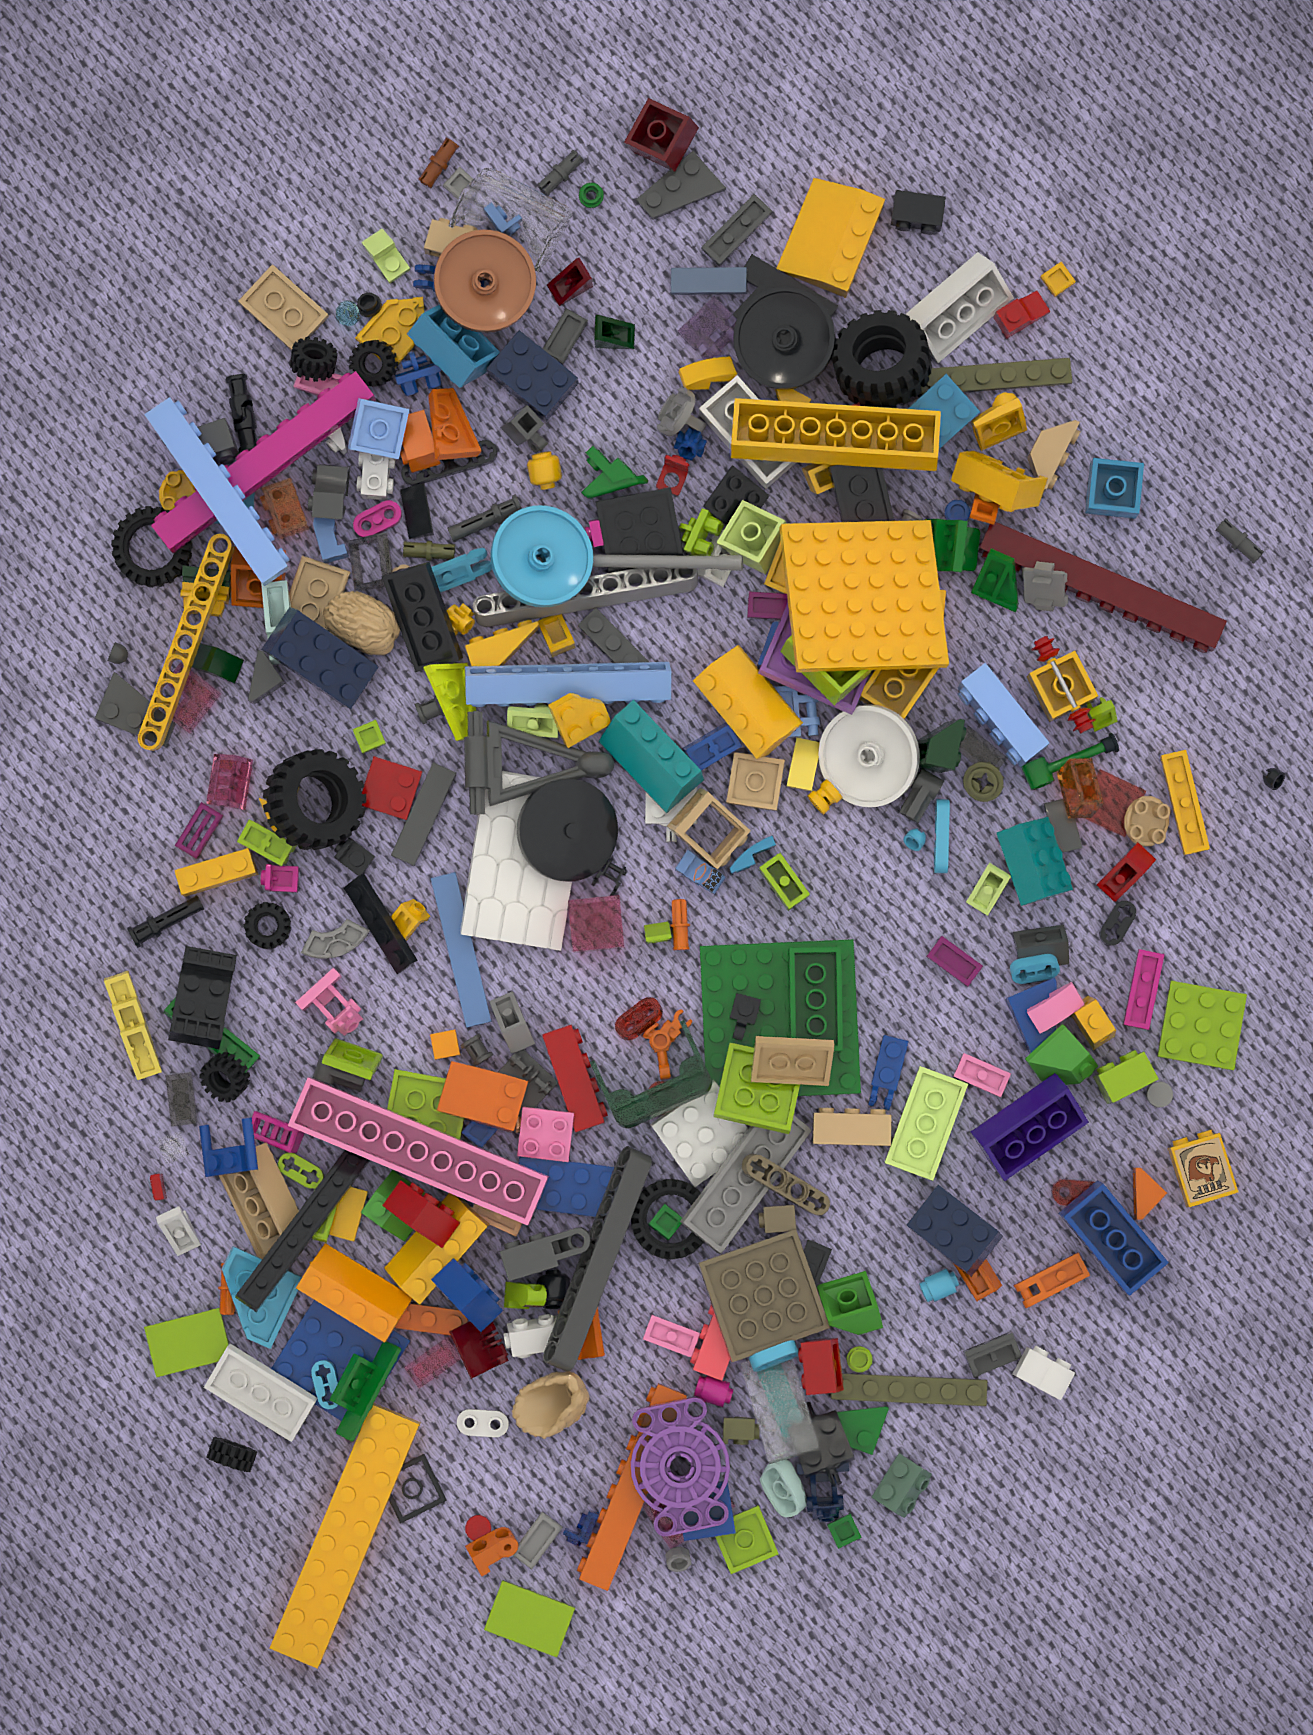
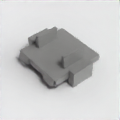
(1044, 586)

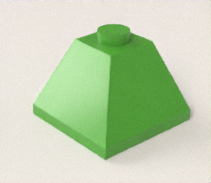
(1062, 1055)
(382, 1216)
(850, 1304)

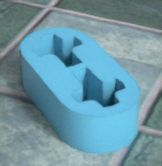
(1034, 968)
(773, 1356)
(320, 1385)

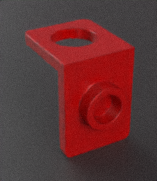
(674, 465)

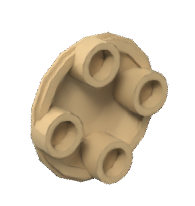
(1147, 821)

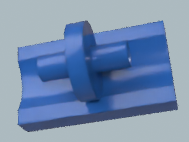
(407, 378)

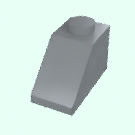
(512, 1022)

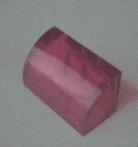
(229, 781)

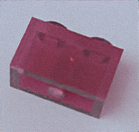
(433, 1362)

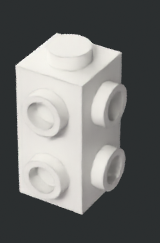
(375, 476)
(529, 1336)

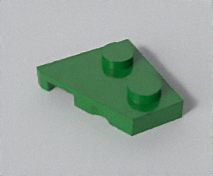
(863, 1427)

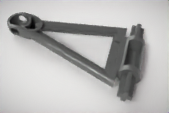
(484, 762)

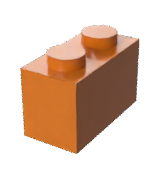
(418, 443)

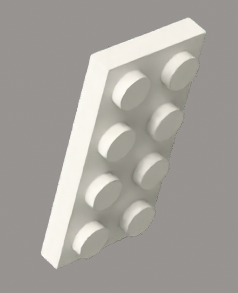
(260, 1392)

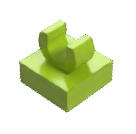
(1104, 714)

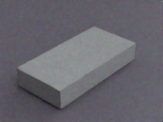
(537, 1540)

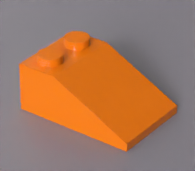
(482, 1096)

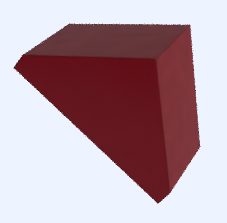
(570, 282)

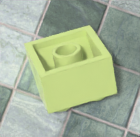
(753, 535)

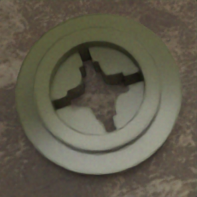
(973, 785)

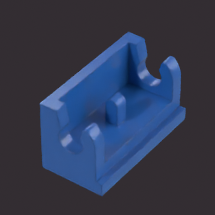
(712, 746)

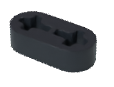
(1112, 920)

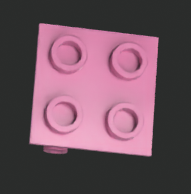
(545, 1134)

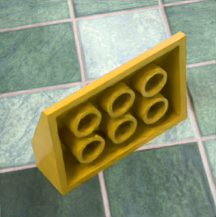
(831, 235)

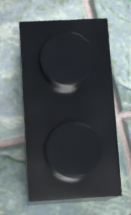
(918, 212)

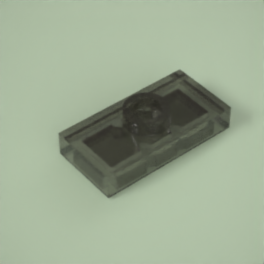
(181, 1099)

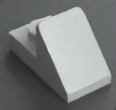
(178, 1230)

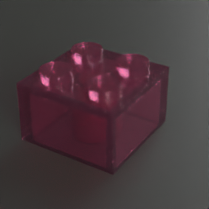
(596, 924)

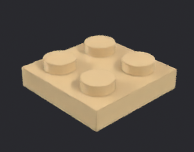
(755, 781)

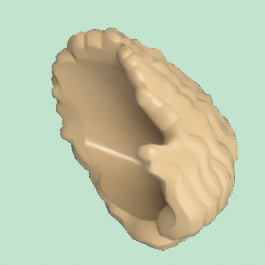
(362, 622)
(550, 1404)

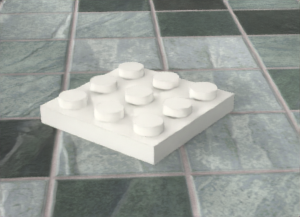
(697, 1138)

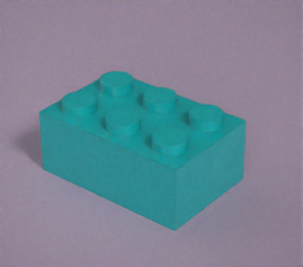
(1034, 861)

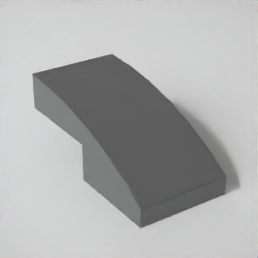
(1064, 828)

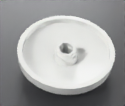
(869, 755)

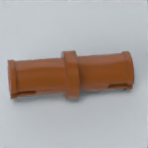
(438, 162)

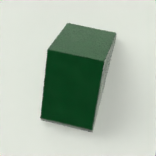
(613, 333)
(217, 663)

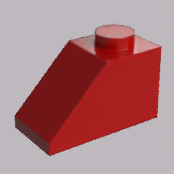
(1126, 872)

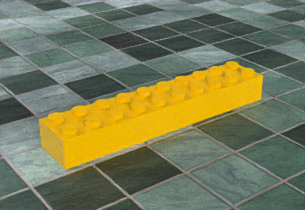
(345, 1535)

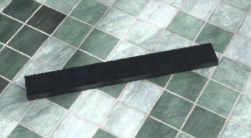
(301, 1230)

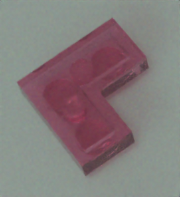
(197, 700)

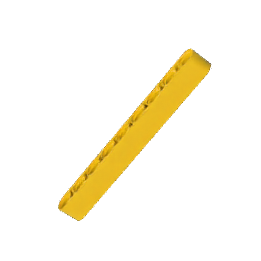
(186, 629)

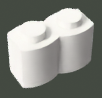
(1043, 1372)

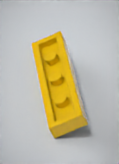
(1184, 802)

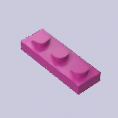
(1143, 989)

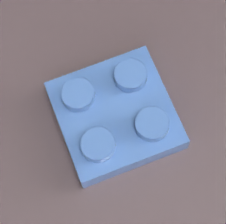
(378, 428)

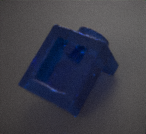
(586, 1525)

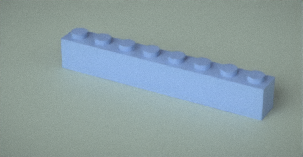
(217, 491)
(550, 682)

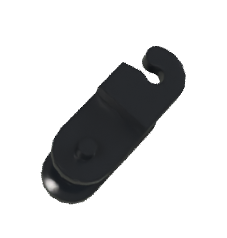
(610, 865)

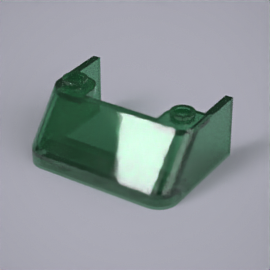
(689, 1085)

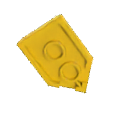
(393, 324)

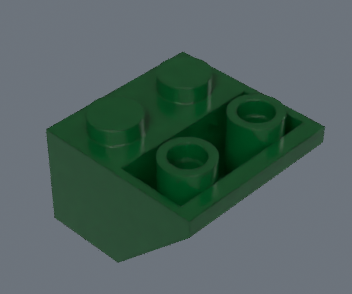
(941, 747)

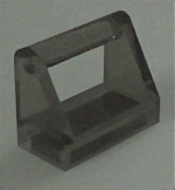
(385, 560)

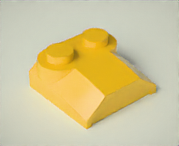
(999, 421)

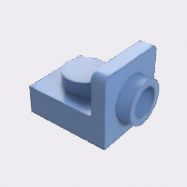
(497, 217)

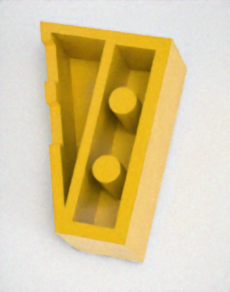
(997, 482)

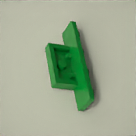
(361, 1386)

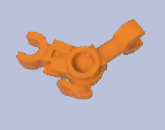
(661, 1040)

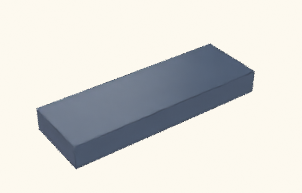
(709, 281)

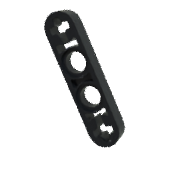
(450, 466)

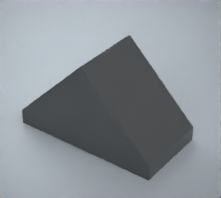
(264, 679)

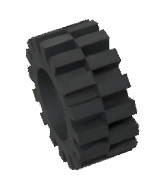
(386, 356)
(313, 359)
(278, 936)
(232, 1069)
(231, 1454)

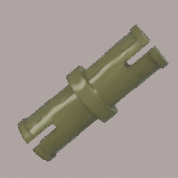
(428, 550)

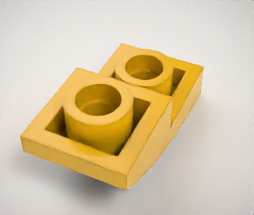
(702, 373)

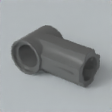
(923, 791)
(336, 1076)

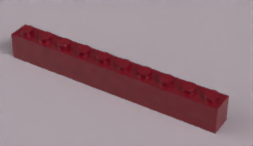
(1110, 589)

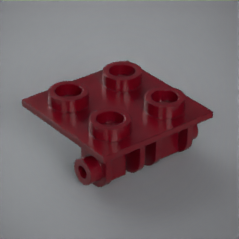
(478, 1349)

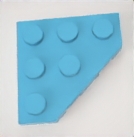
(266, 1323)

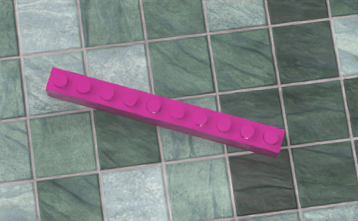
(268, 458)

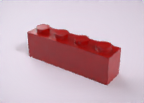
(573, 1077)

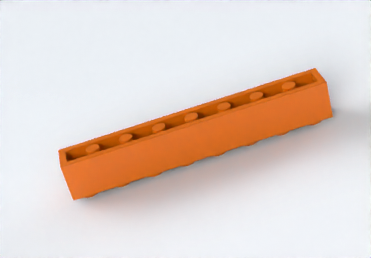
(624, 1505)

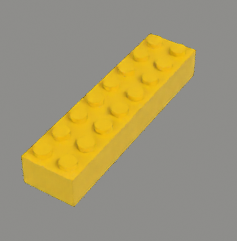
(835, 434)

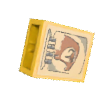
(1202, 1168)

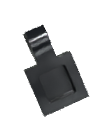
(744, 1011)

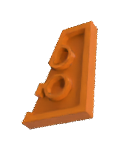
(450, 427)

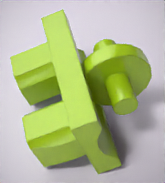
(697, 532)

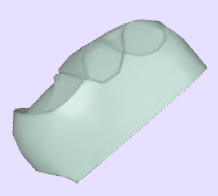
(783, 1488)

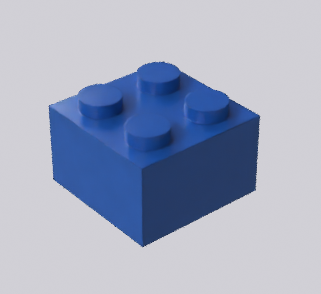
(468, 1293)

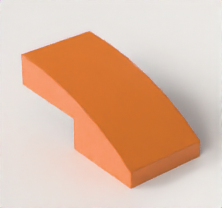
(983, 510)

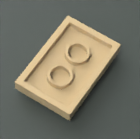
(283, 307)
(792, 1060)

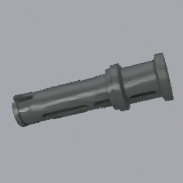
(497, 514)

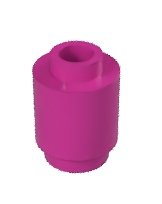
(713, 1390)

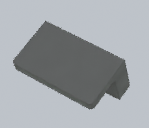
(1043, 941)

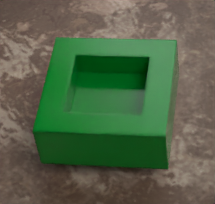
(665, 1222)
(844, 1530)

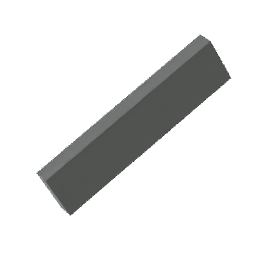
(423, 814)

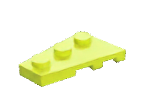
(449, 688)

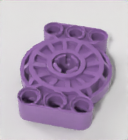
(684, 1491)

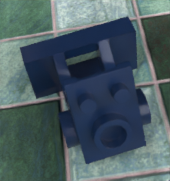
(824, 1507)

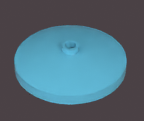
(554, 538)

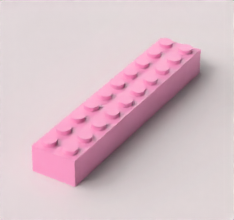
(418, 1151)

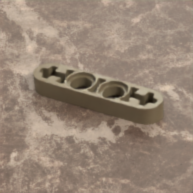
(784, 1187)

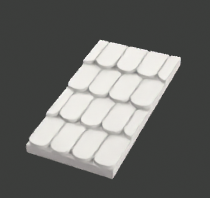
(503, 892)

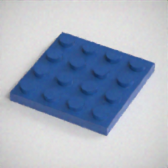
(332, 1338)

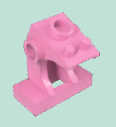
(322, 994)

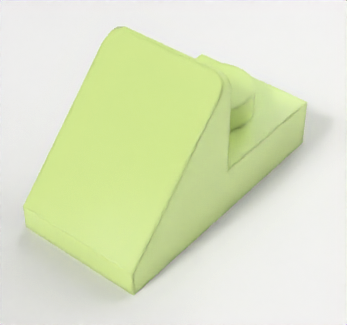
(385, 255)
(533, 720)
(988, 889)

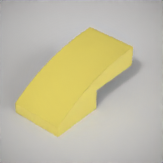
(803, 764)

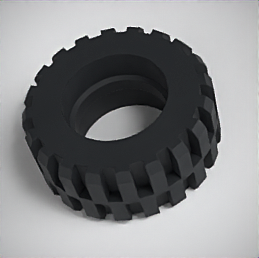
(877, 333)
(343, 790)

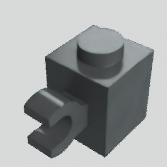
(523, 427)

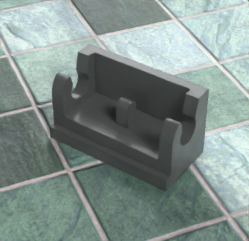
(992, 1354)

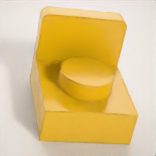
(409, 916)

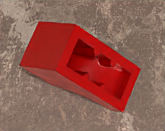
(1021, 313)

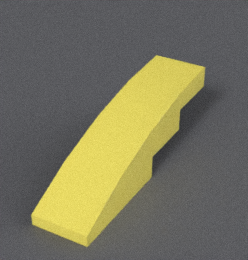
(132, 1025)

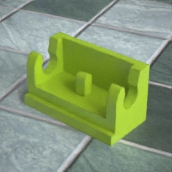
(265, 843)

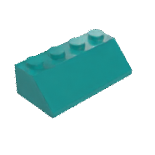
(650, 756)

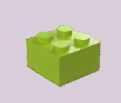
(1125, 1077)

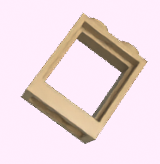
(690, 814)

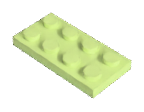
(926, 1123)

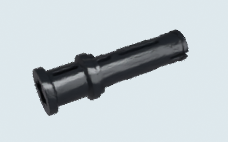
(154, 926)

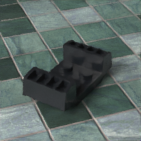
(202, 997)

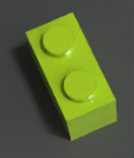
(784, 881)

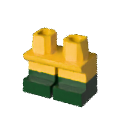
(189, 574)

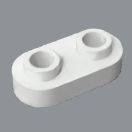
(482, 1423)

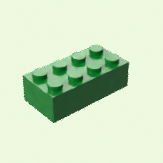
(816, 994)

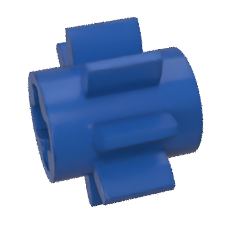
(690, 444)

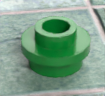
(591, 187)

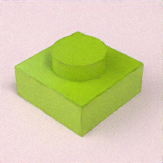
(369, 736)

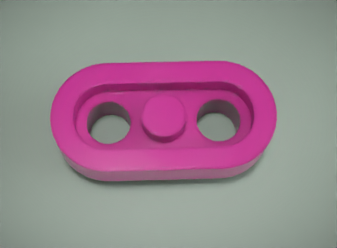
(376, 517)

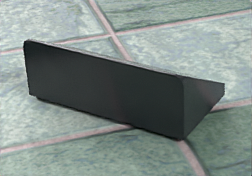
(417, 511)

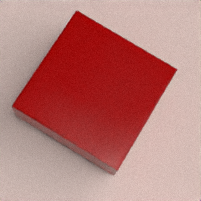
(158, 1187)

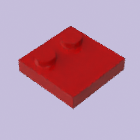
(391, 788)

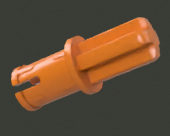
(680, 924)
(226, 1303)

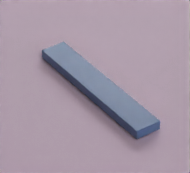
(460, 951)

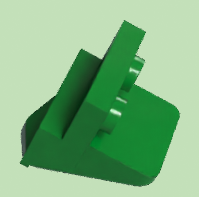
(614, 475)
(955, 545)

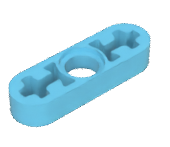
(941, 844)

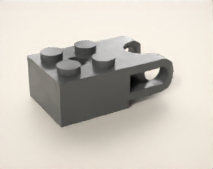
(541, 1252)

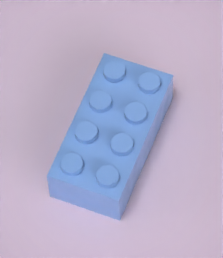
(1002, 715)

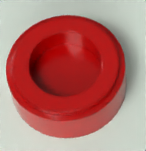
(477, 1527)

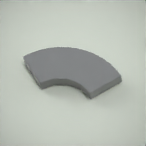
(335, 943)

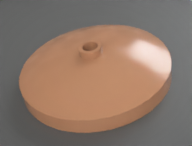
(491, 258)

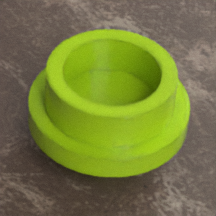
(859, 1359)

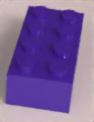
(1029, 1127)

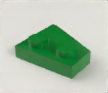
(998, 581)

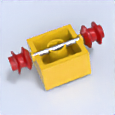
(1062, 685)

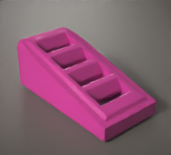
(295, 1139)

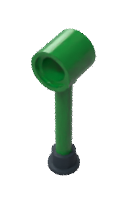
(1040, 773)

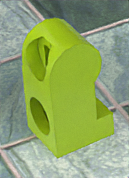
(524, 1295)

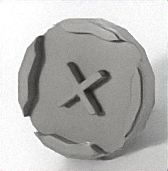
(677, 413)

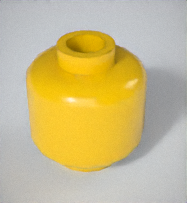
(544, 470)

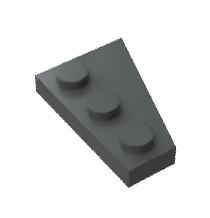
(676, 189)
(126, 709)

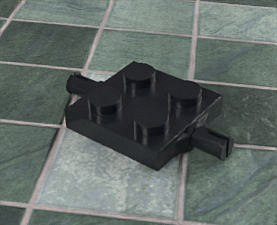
(832, 1445)

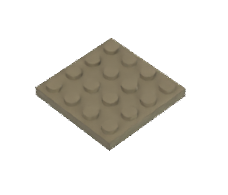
(763, 1295)

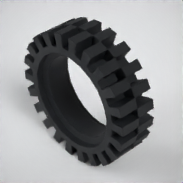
(124, 561)
(639, 1221)

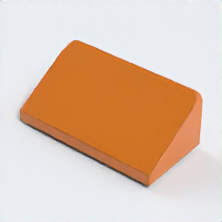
(982, 1282)

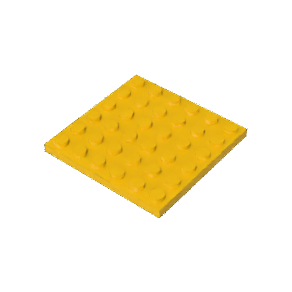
(863, 596)

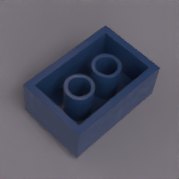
(532, 375)
(954, 1230)

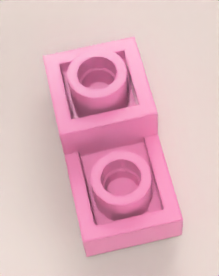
(1055, 1008)

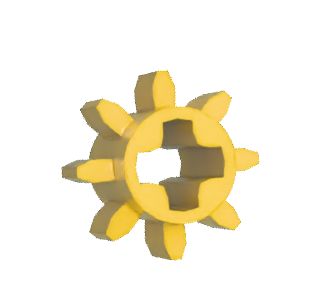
(461, 618)

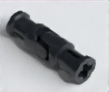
(242, 410)

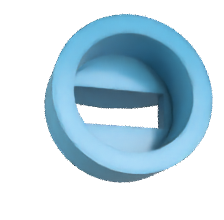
(920, 839)

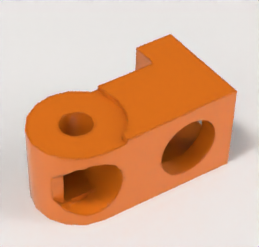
(492, 1548)

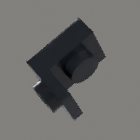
(353, 856)

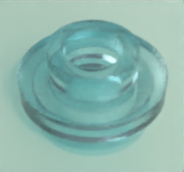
(347, 313)

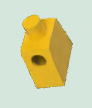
(1094, 1023)

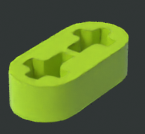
(304, 1165)

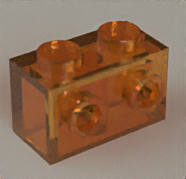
(284, 508)
(1080, 788)

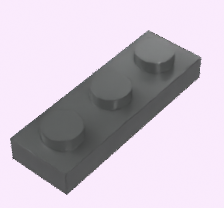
(736, 230)
(609, 639)

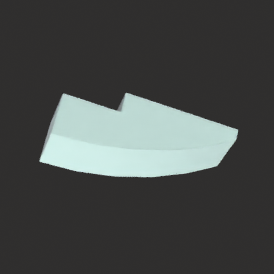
(275, 604)

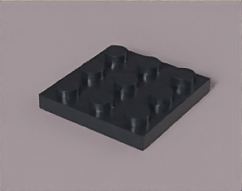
(639, 525)

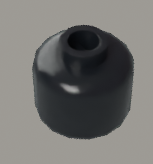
(556, 1288)

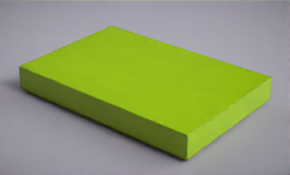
(187, 1342)
(529, 1618)

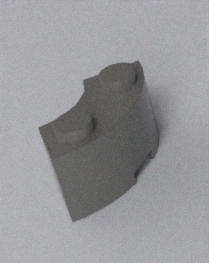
(329, 492)

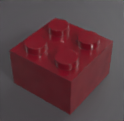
(661, 134)

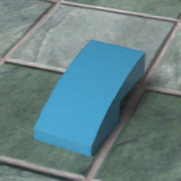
(746, 859)

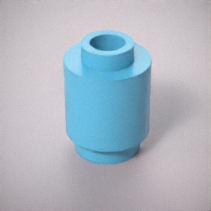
(939, 1285)

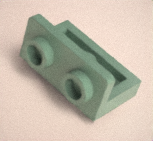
(902, 1486)

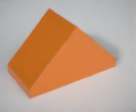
(1145, 1193)

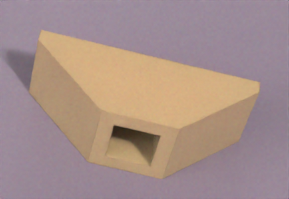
(1050, 450)

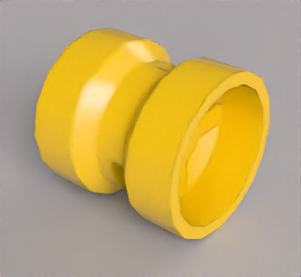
(830, 796)

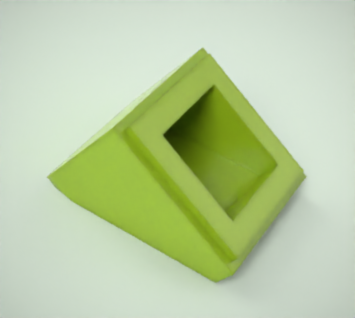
(657, 932)

